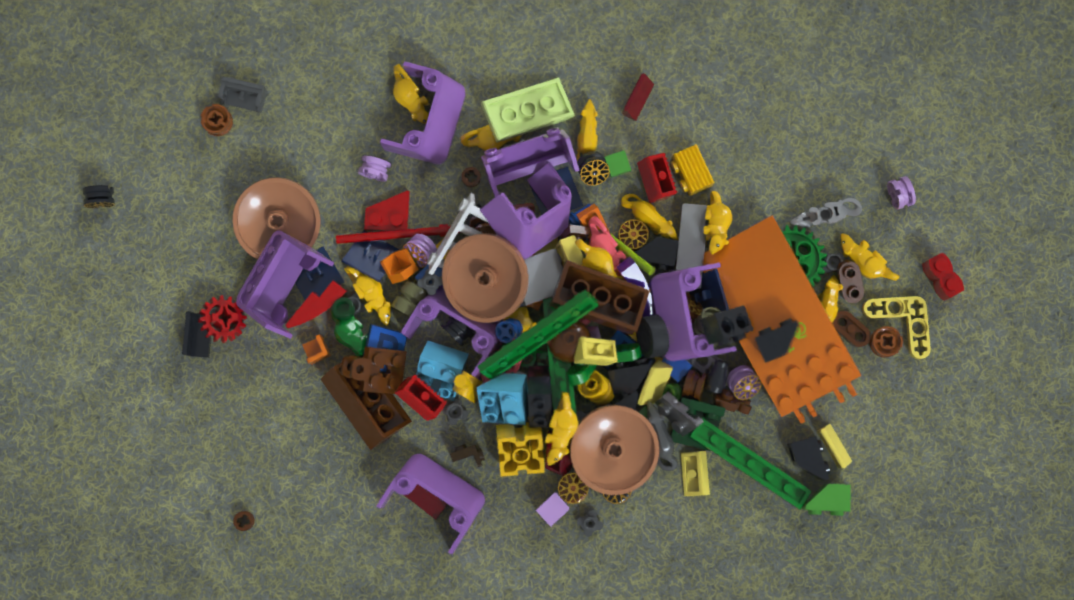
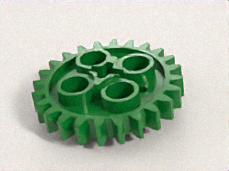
(812, 262)

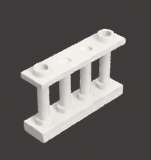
(466, 206)

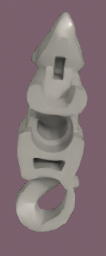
(830, 213)

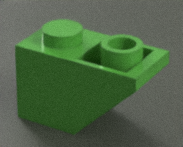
(830, 498)

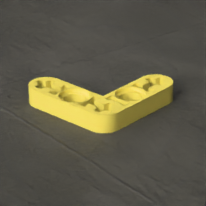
(904, 311)

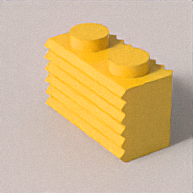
(692, 170)

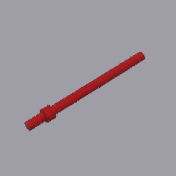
(394, 234)

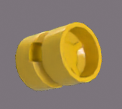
(597, 389)

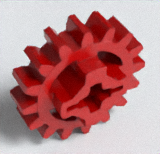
(232, 316)

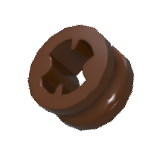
(476, 173)
(240, 515)

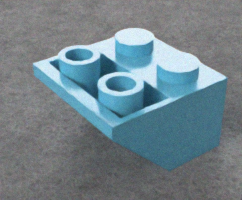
(439, 367)
(504, 399)

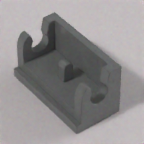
(242, 94)

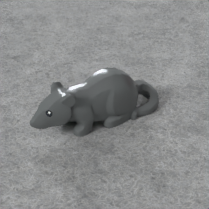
(665, 440)

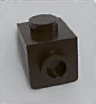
(462, 452)

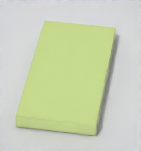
(527, 110)

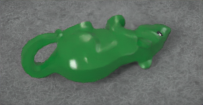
(349, 334)

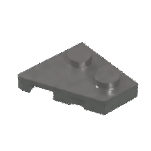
(676, 414)

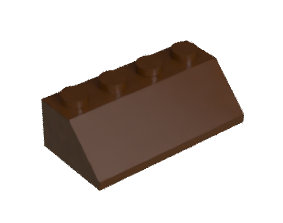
(618, 300)
(371, 413)

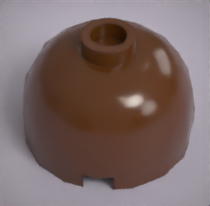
(565, 343)

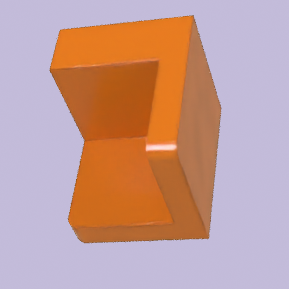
(399, 265)
(316, 350)

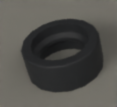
(653, 336)

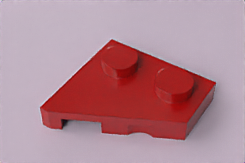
(388, 214)

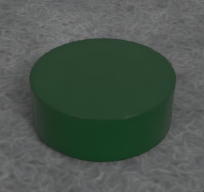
(343, 308)

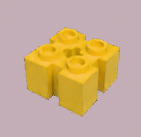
(520, 449)

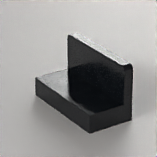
(194, 340)

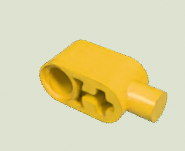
(466, 386)

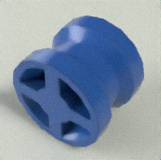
(503, 330)

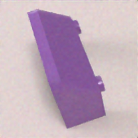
(435, 141)
(528, 157)
(521, 225)
(273, 279)
(670, 302)
(484, 341)
(443, 484)

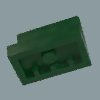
(698, 409)

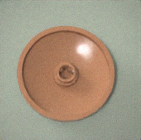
(275, 206)
(485, 277)
(614, 450)

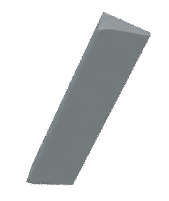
(691, 237)

